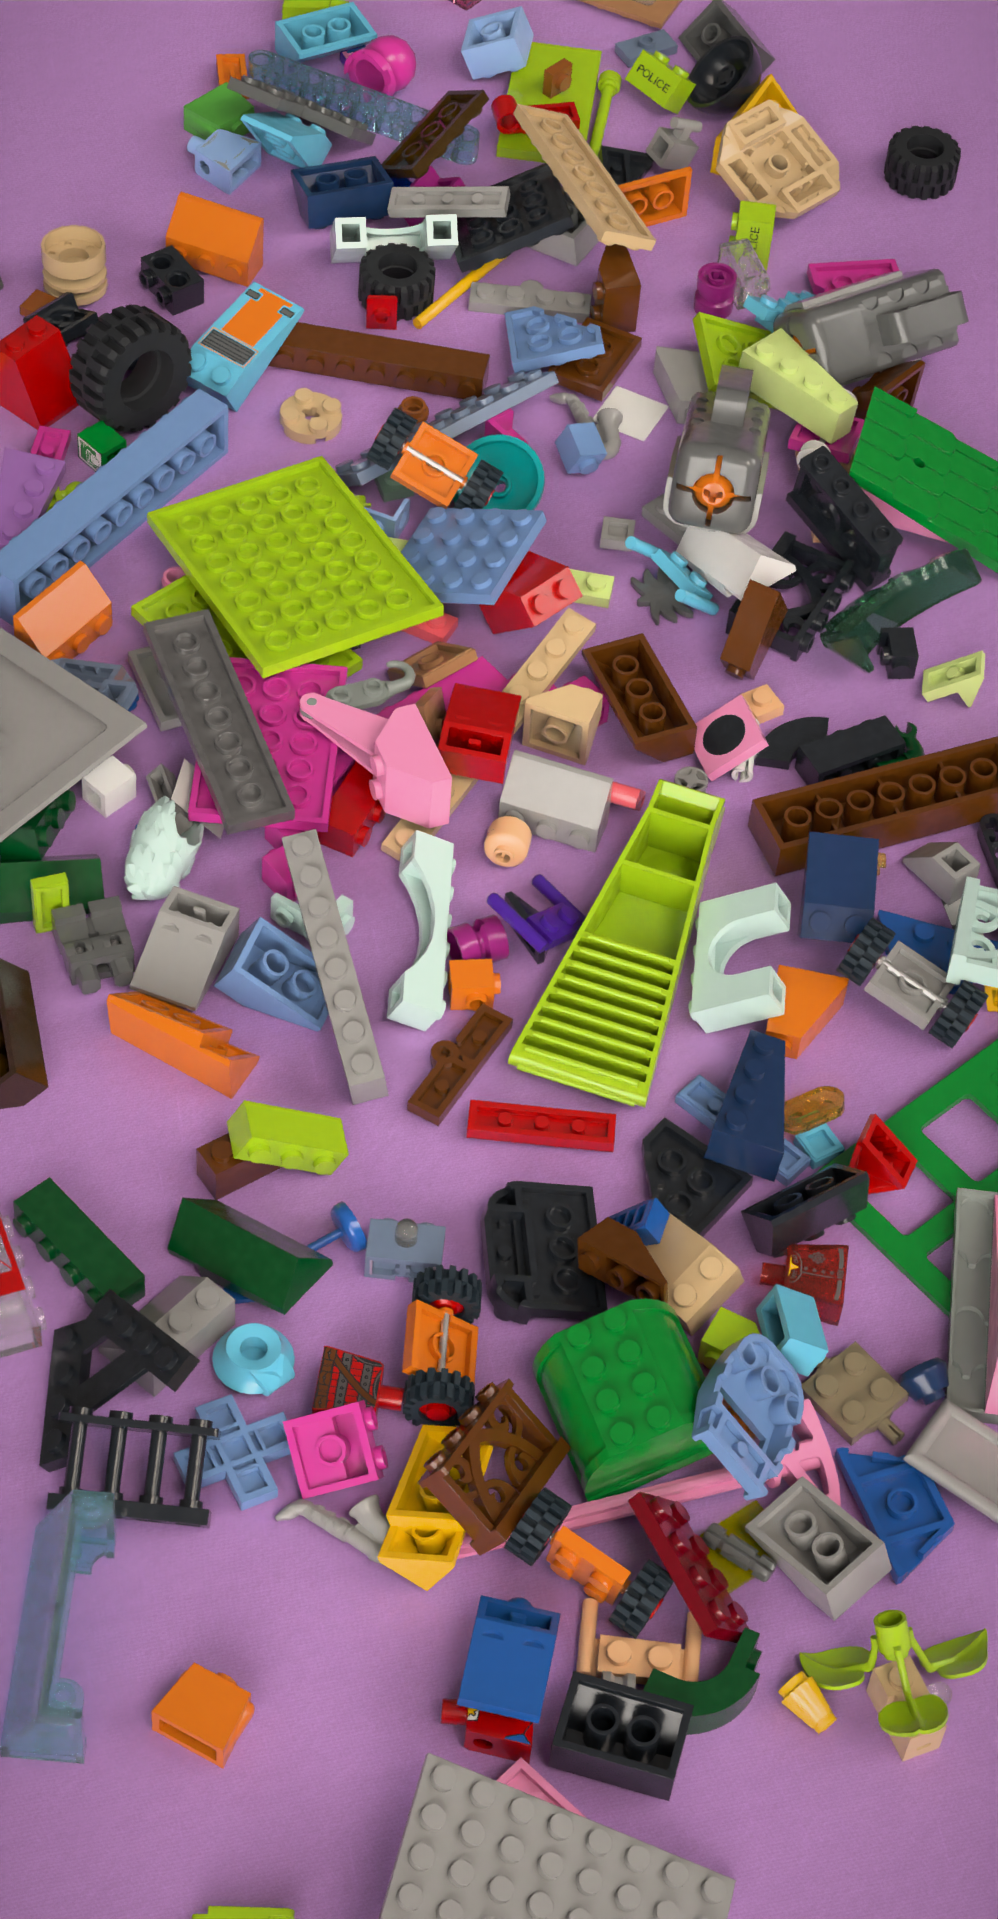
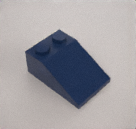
(838, 886)

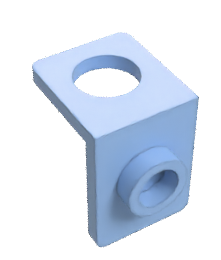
(392, 525)

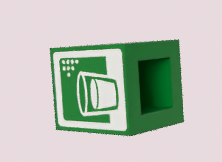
(99, 444)

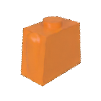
(204, 1713)

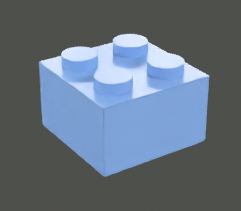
(497, 43)

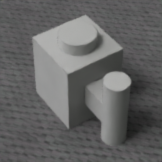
(673, 147)

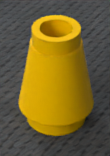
(807, 1702)

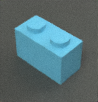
(794, 1327)

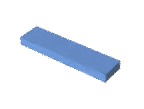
(704, 1103)

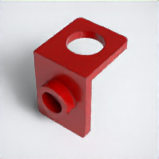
(381, 312)

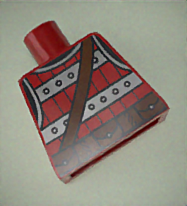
(353, 1378)

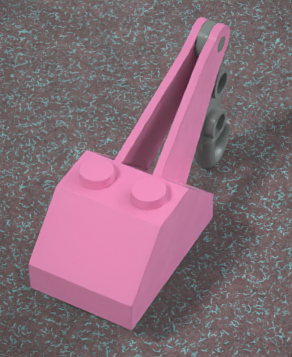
(398, 750)

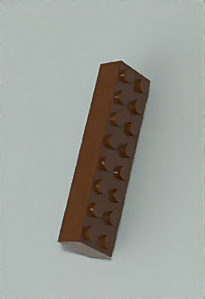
(880, 803)

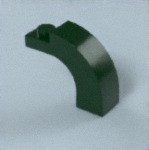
(718, 1698)

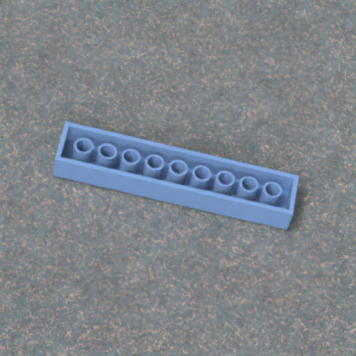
(114, 499)

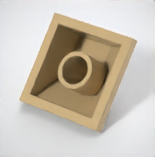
(563, 722)

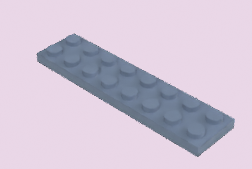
(452, 423)

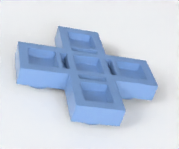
(240, 1452)

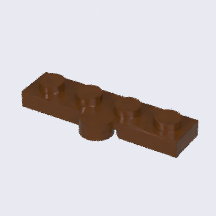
(458, 1064)

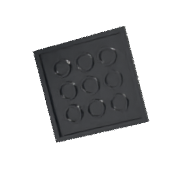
(534, 213)

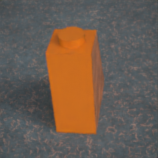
(809, 1005)

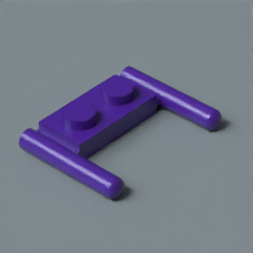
(546, 927)

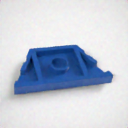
(925, 938)
(897, 1507)

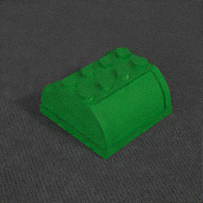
(623, 1396)

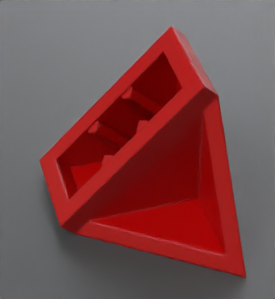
(883, 1157)

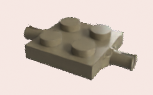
(856, 1395)

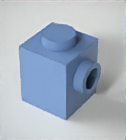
(581, 448)

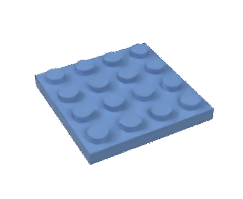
(471, 552)

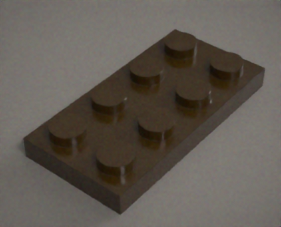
(434, 133)

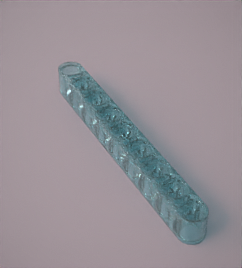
(378, 110)

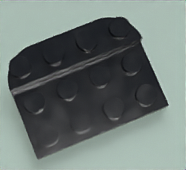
(533, 1252)

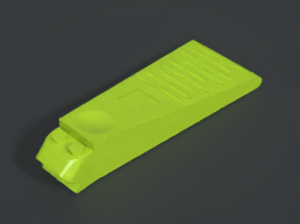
(619, 978)

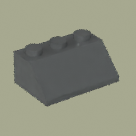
(716, 24)

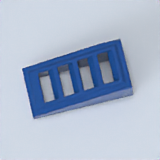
(646, 1219)

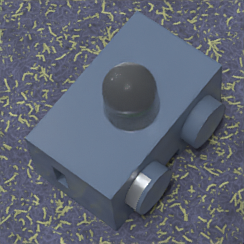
(402, 1248)

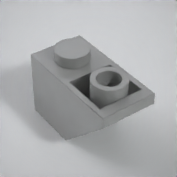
(943, 868)

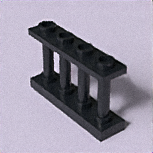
(150, 1505)

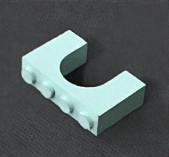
(352, 239)
(722, 928)

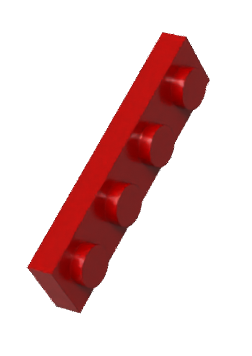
(541, 1125)

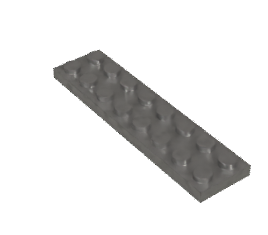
(218, 722)

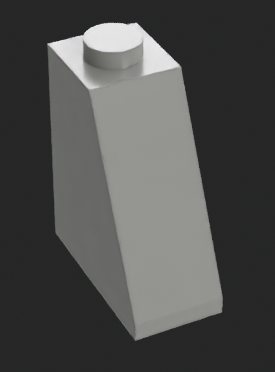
(679, 378)

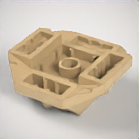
(777, 160)

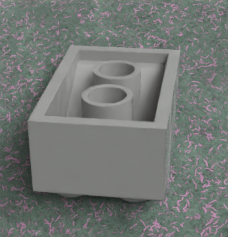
(820, 1547)

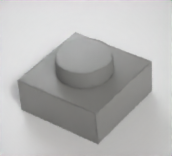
(615, 533)

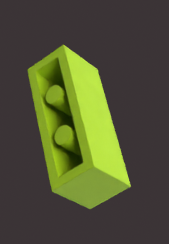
(287, 1138)

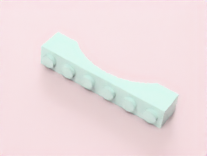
(427, 874)

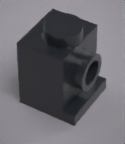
(898, 652)

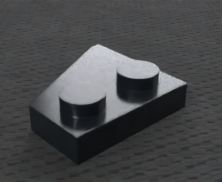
(625, 164)

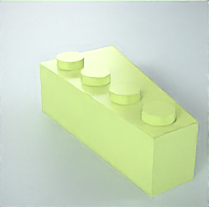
(799, 386)

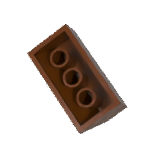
(643, 697)

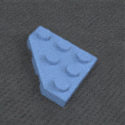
(547, 340)

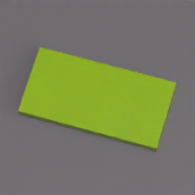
(527, 89)

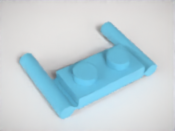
(691, 584)

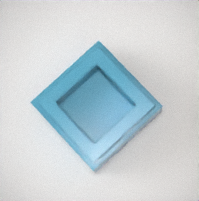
(819, 1145)

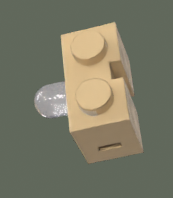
(886, 1688)

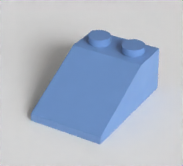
(274, 976)

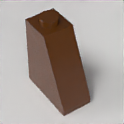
(753, 630)

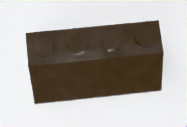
(21, 1052)

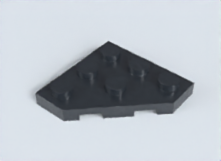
(685, 1181)

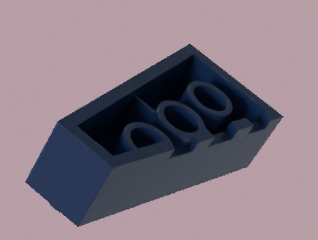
(751, 1119)

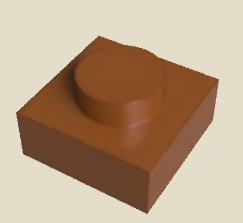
(557, 78)

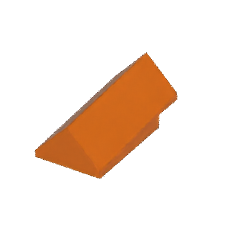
(181, 1040)

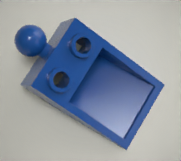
(509, 1658)

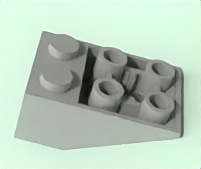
(186, 948)

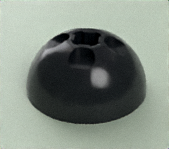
(725, 76)

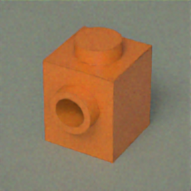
(472, 984)

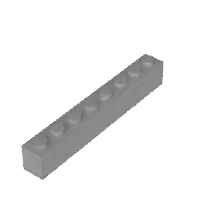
(335, 967)

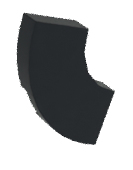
(786, 739)

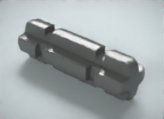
(739, 1552)

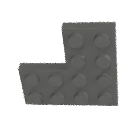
(302, 107)

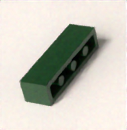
(76, 1245)

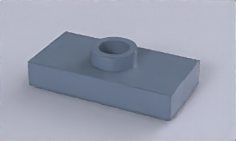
(630, 49)

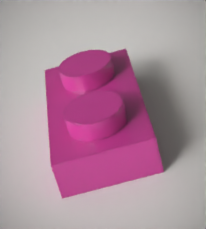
(51, 442)

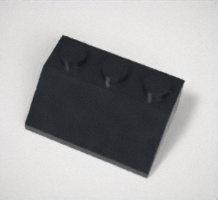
(807, 1209)
(620, 1735)

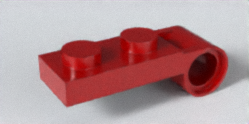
(506, 122)

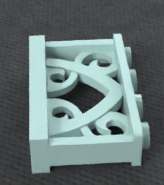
(966, 960)

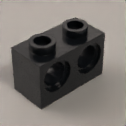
(172, 280)

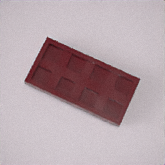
(689, 1566)

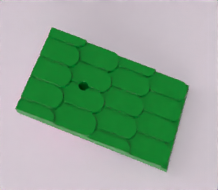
(927, 478)

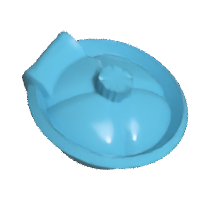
(254, 1359)

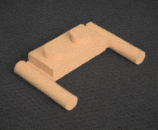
(634, 1655)

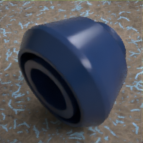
(926, 1381)

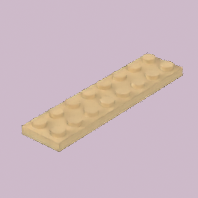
(584, 178)

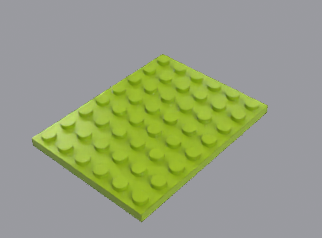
(294, 566)

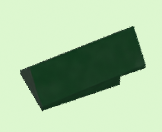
(83, 877)
(245, 1254)

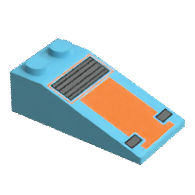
(242, 344)

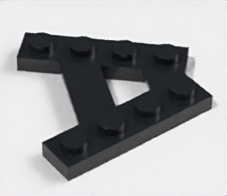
(69, 1382)

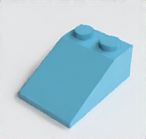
(289, 138)

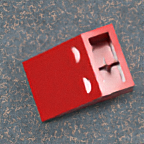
(478, 732)

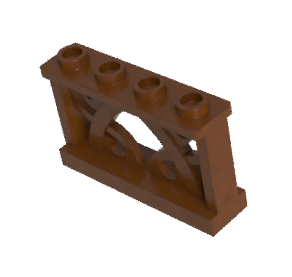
(538, 1451)

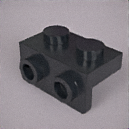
(66, 316)

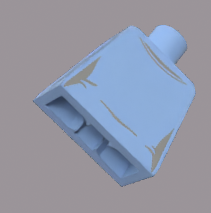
(225, 158)

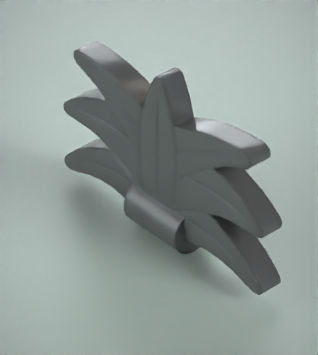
(660, 597)

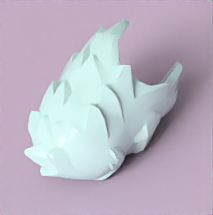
(158, 854)

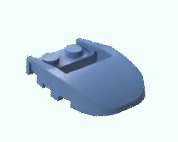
(765, 1396)

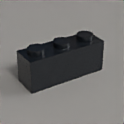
(849, 751)

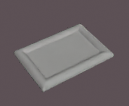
(960, 1457)

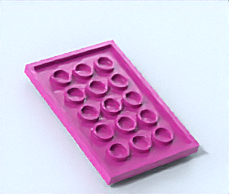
(299, 750)

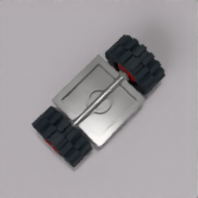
(911, 984)

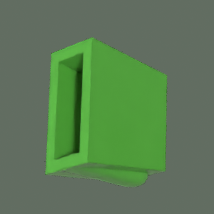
(217, 110)

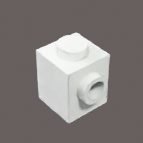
(109, 786)

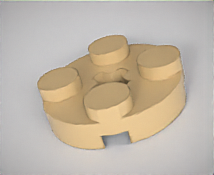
(326, 419)

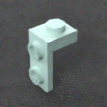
(288, 914)

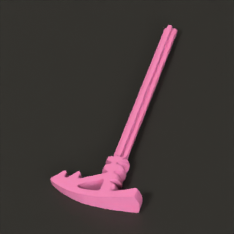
(810, 1454)

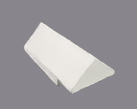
(732, 560)

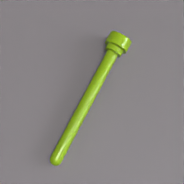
(608, 85)

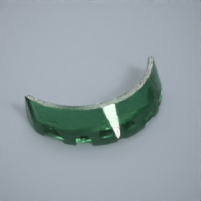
(857, 627)

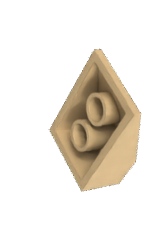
(696, 1274)

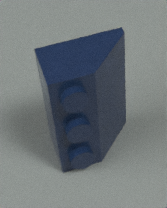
(342, 191)

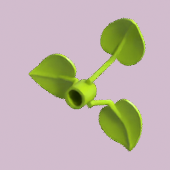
(926, 1714)

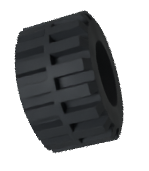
(922, 162)
(400, 273)

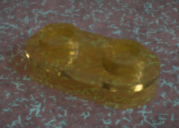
(813, 1109)

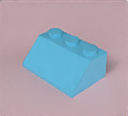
(322, 33)

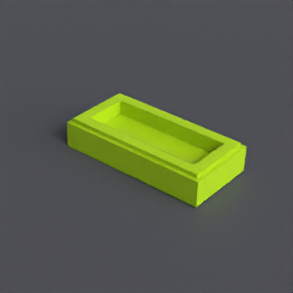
(48, 894)

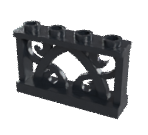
(844, 518)
(819, 607)

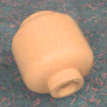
(508, 839)

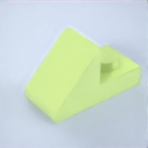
(956, 676)

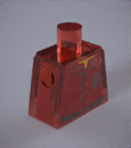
(815, 1272)

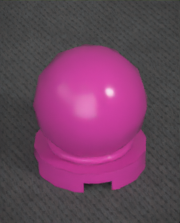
(382, 65)

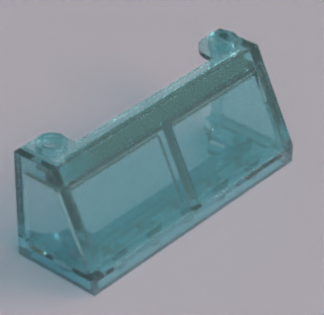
(43, 1709)

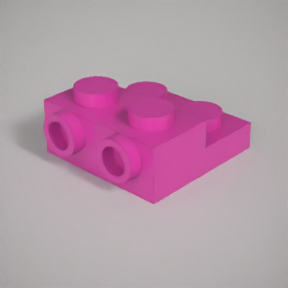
(335, 1449)

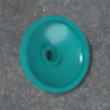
(521, 469)

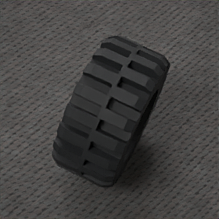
(109, 352)

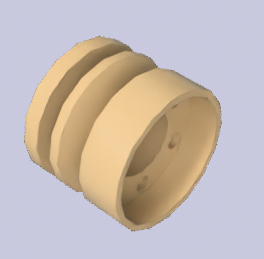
(74, 263)

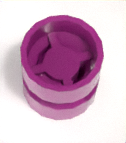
(715, 290)
(481, 941)

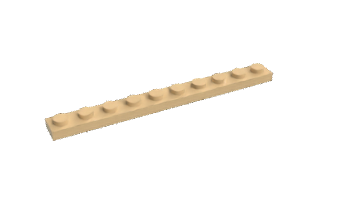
(533, 678)

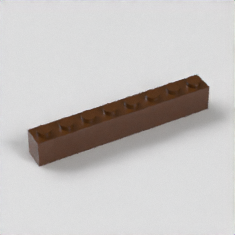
(383, 361)

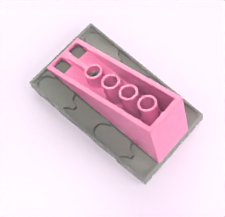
(974, 1306)

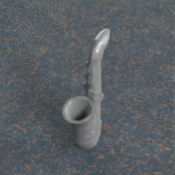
(608, 419)
(365, 1536)

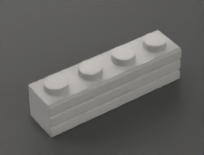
(162, 784)

